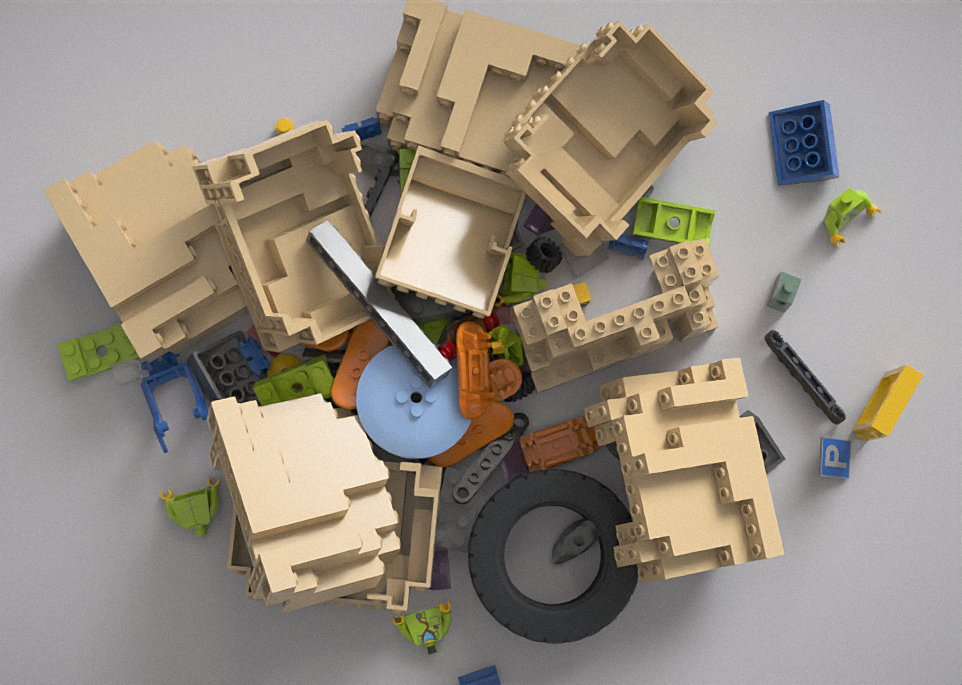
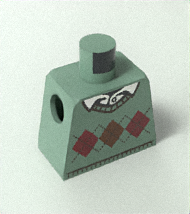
(785, 291)

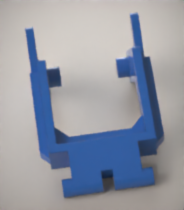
(162, 373)

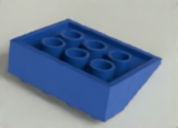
(804, 143)

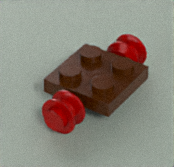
(449, 348)

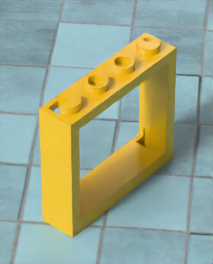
(887, 403)

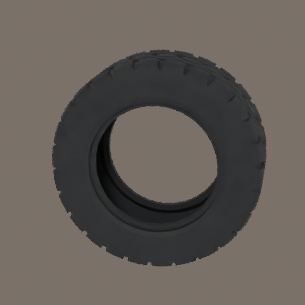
(537, 620)

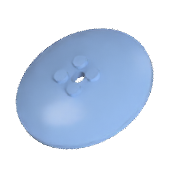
(397, 422)

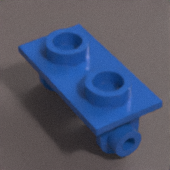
(369, 128)
(629, 245)
(259, 362)
(485, 676)

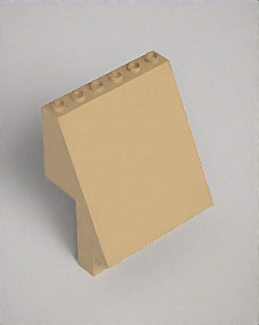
(451, 233)

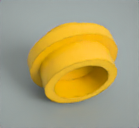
(283, 126)

